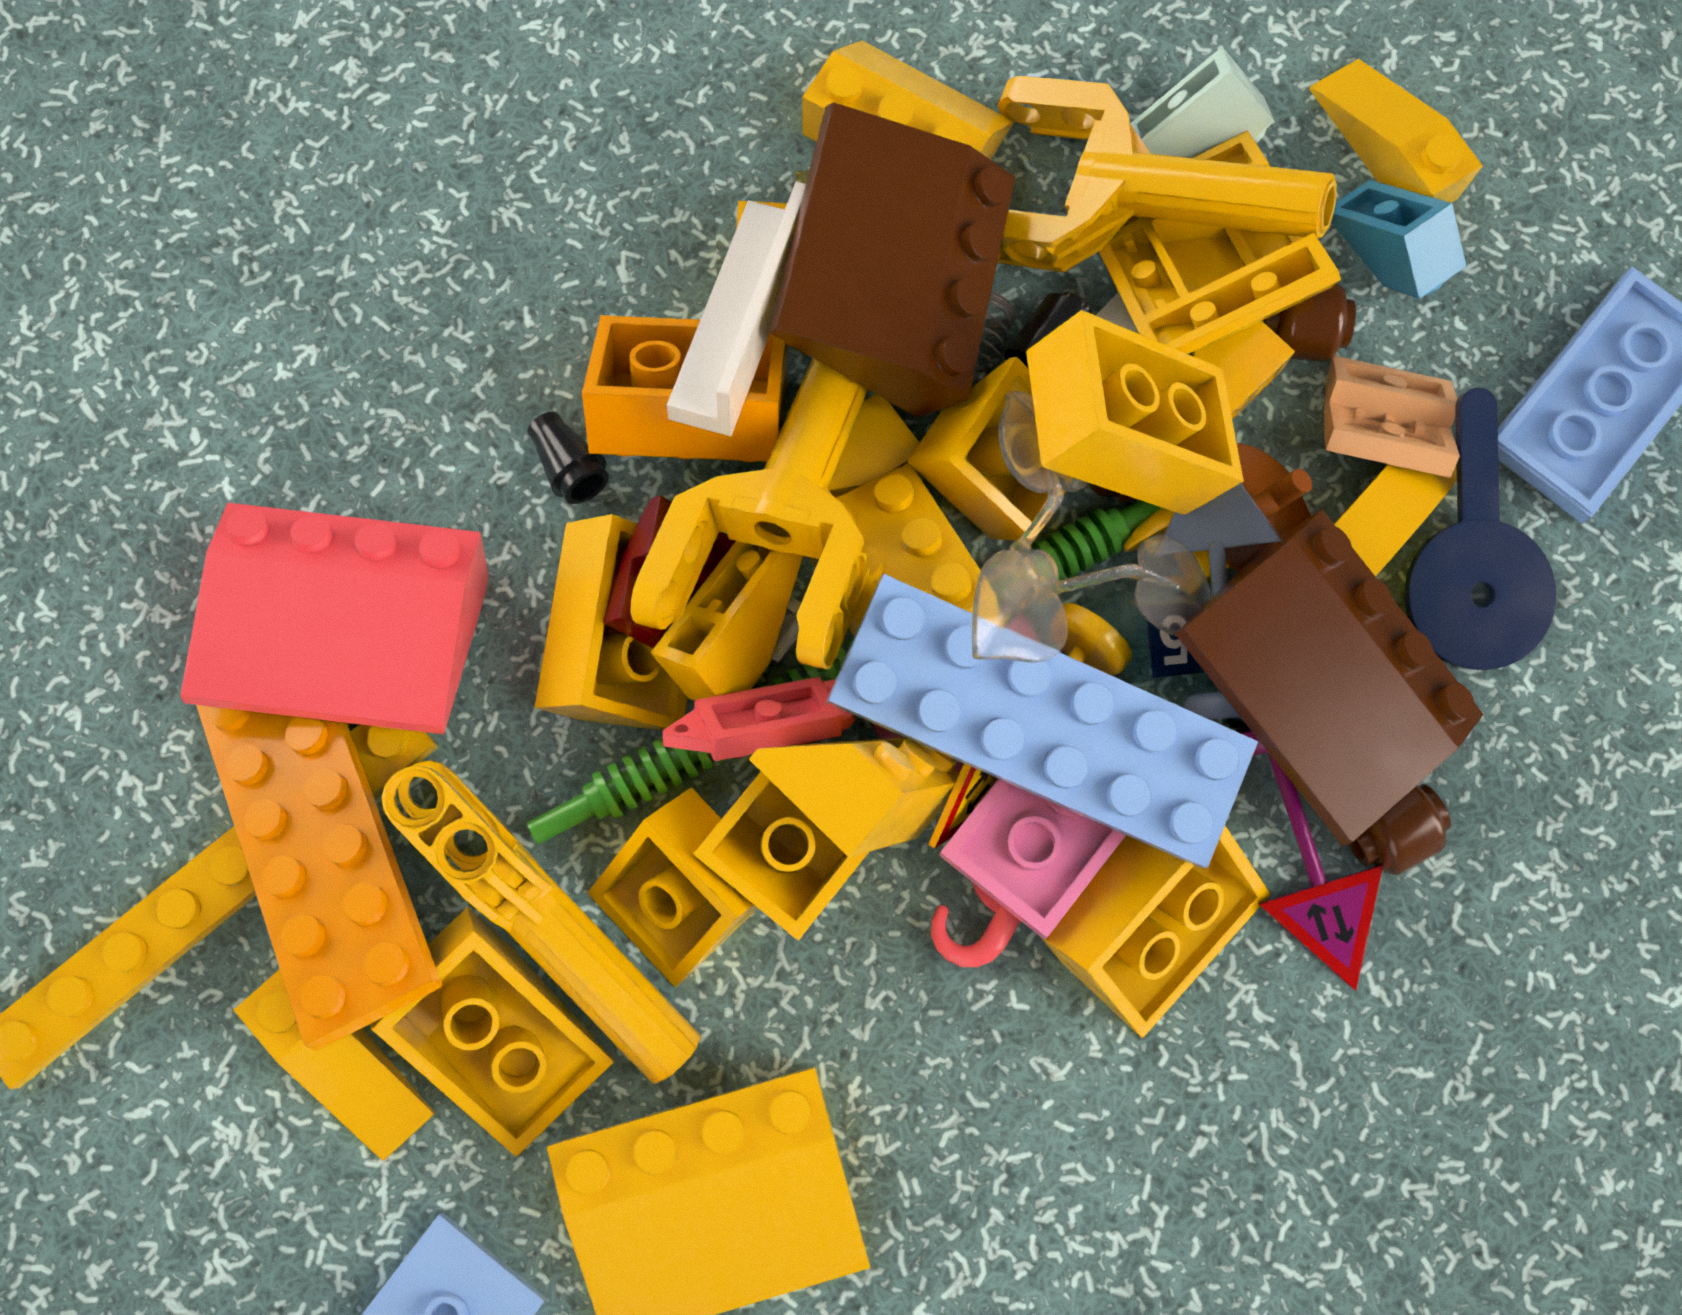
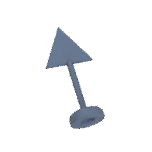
(1220, 524)

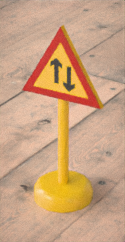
(1088, 641)

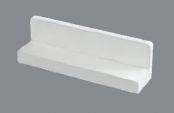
(736, 320)

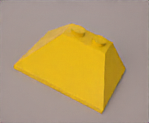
(1209, 281)

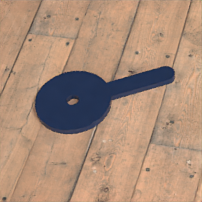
(1480, 552)

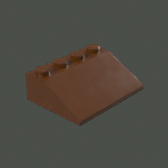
(894, 258)
(1331, 676)

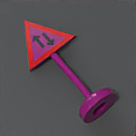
(1330, 915)

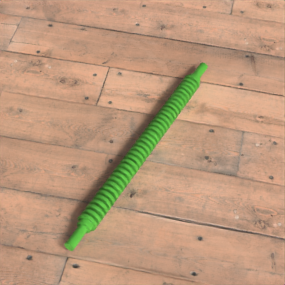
(1072, 550)

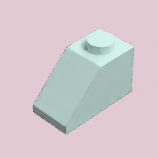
(1204, 110)

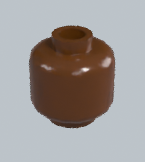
(1317, 325)
(1405, 833)

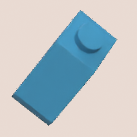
(1401, 236)

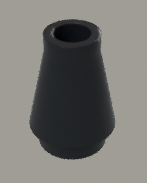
(566, 459)

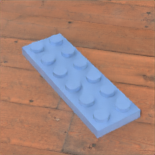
(1044, 725)

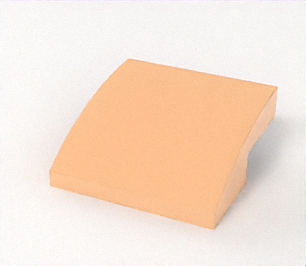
(1390, 416)

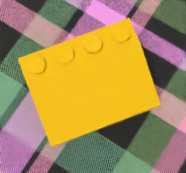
(710, 1202)

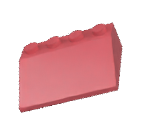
(335, 618)

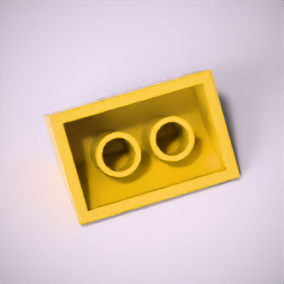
(891, 89)
(587, 665)
(862, 789)
(1154, 925)

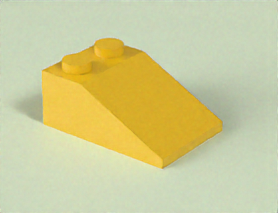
(495, 1036)

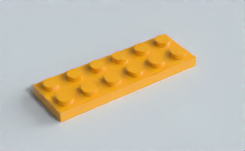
(320, 870)

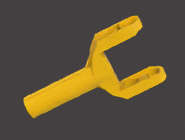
(1125, 180)
(778, 509)
(542, 919)

